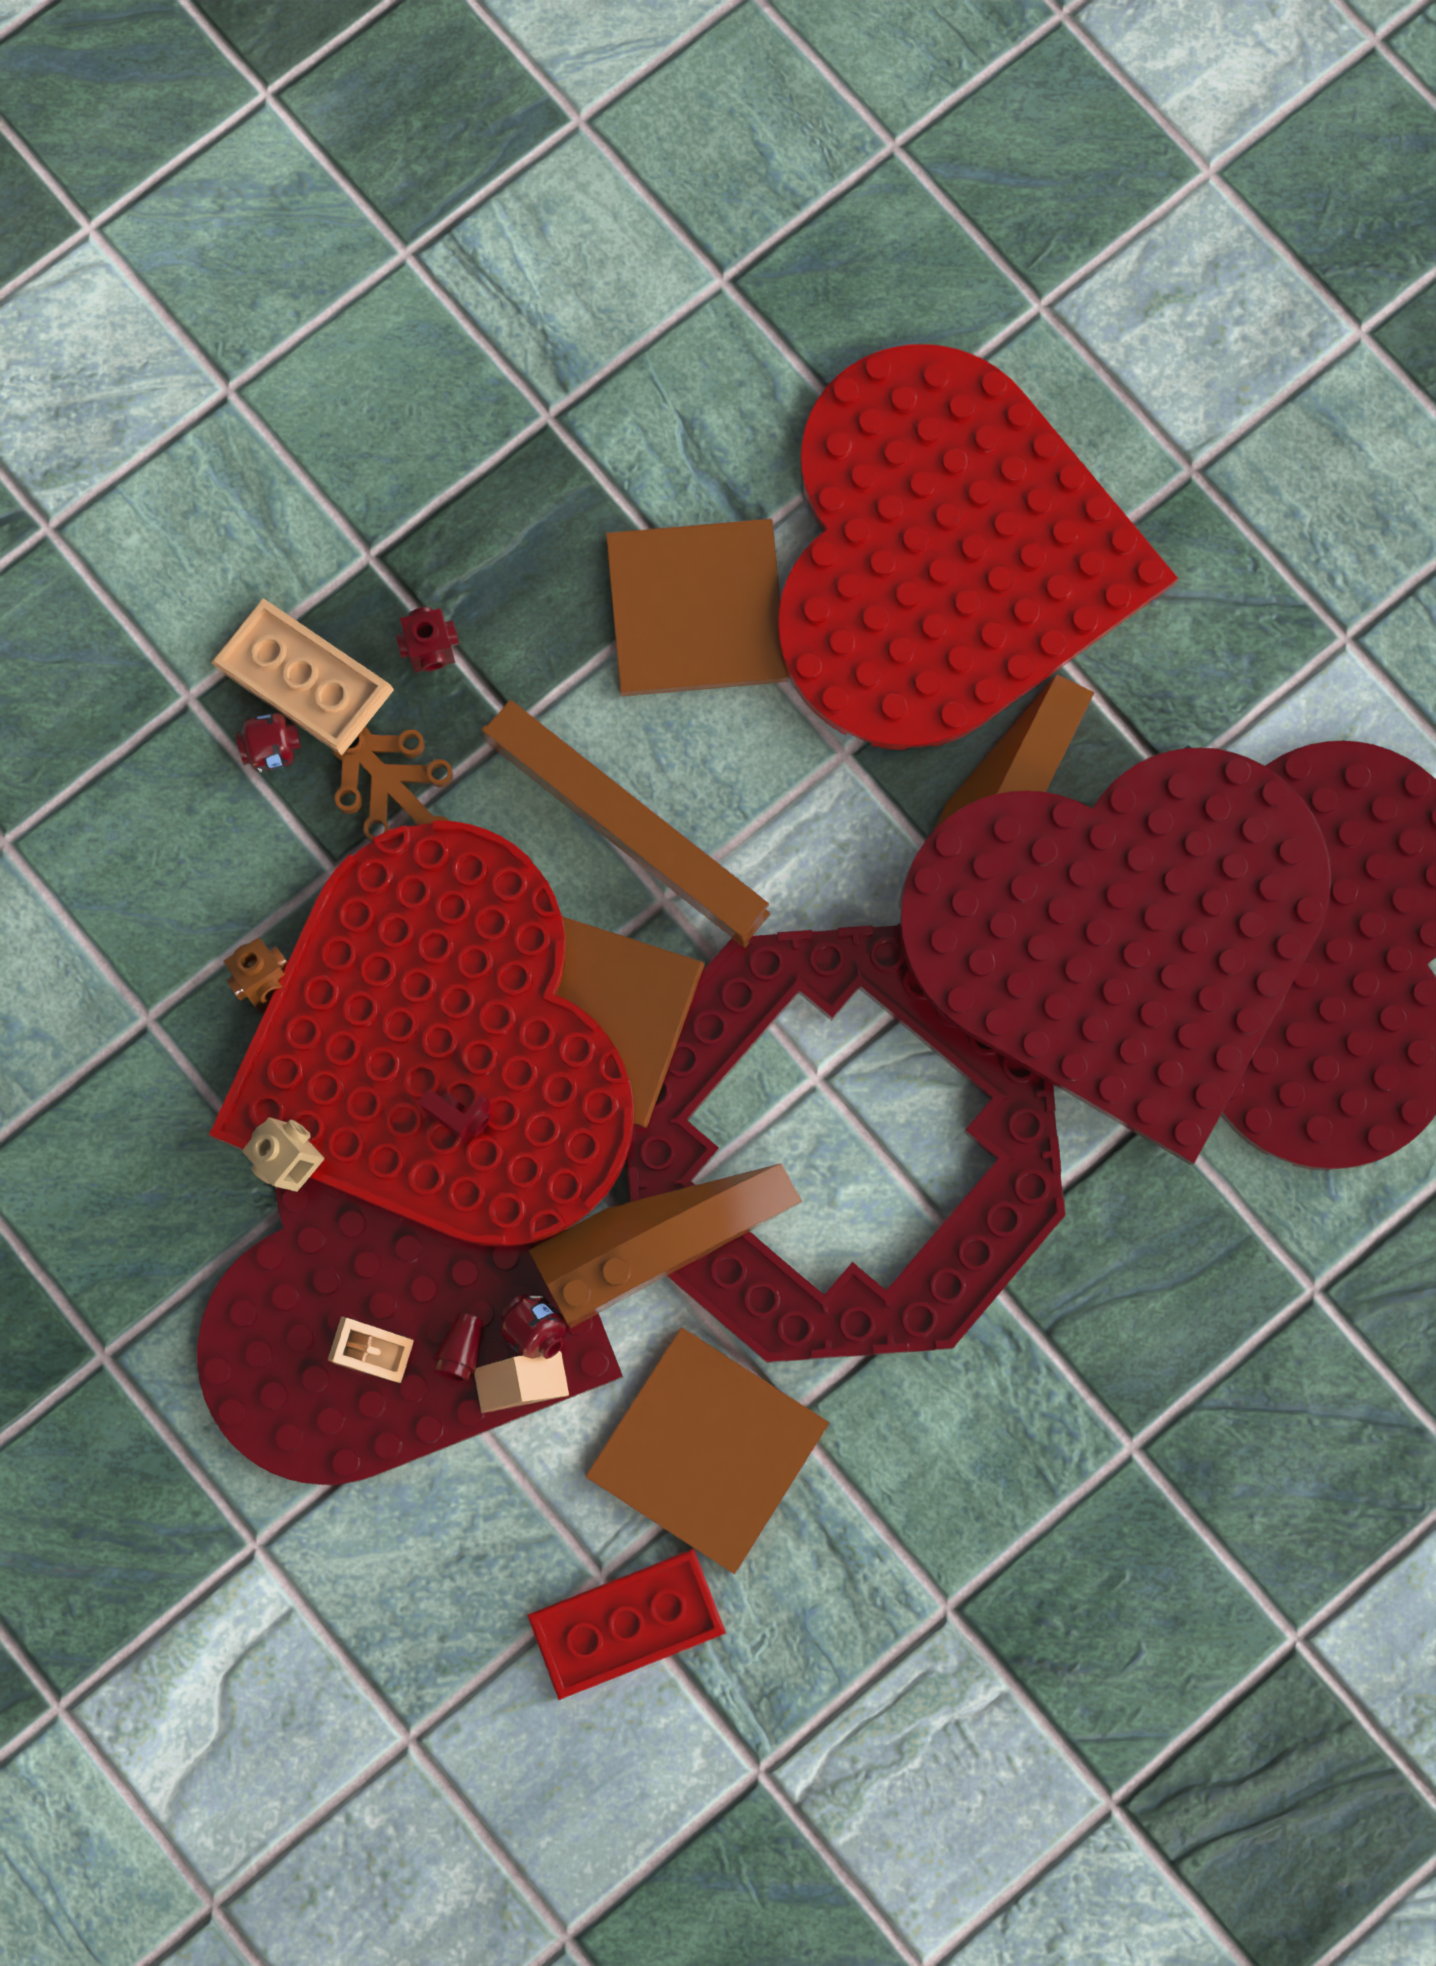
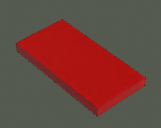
(626, 1624)

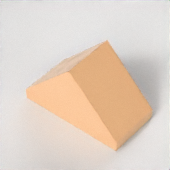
(370, 1350)
(520, 1382)

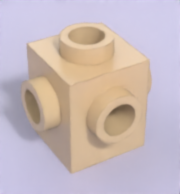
(282, 1154)

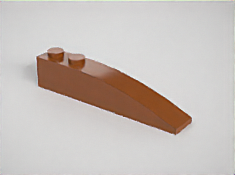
(1030, 749)
(655, 1236)

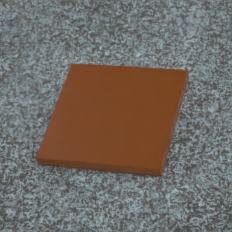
(696, 607)
(635, 997)
(707, 1450)

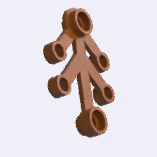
(388, 778)

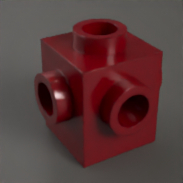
(429, 652)

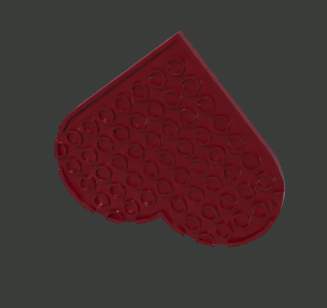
(1127, 937)
(1355, 1038)
(340, 1257)

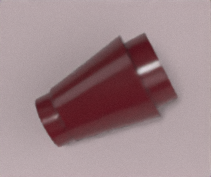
(459, 1349)

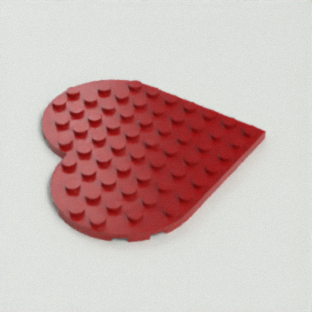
(951, 551)
(440, 974)

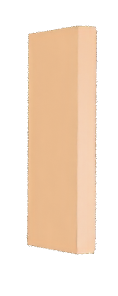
(302, 676)

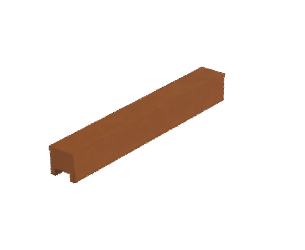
(627, 823)

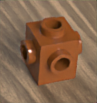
(255, 972)

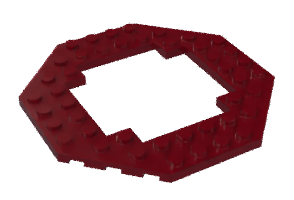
(965, 1258)

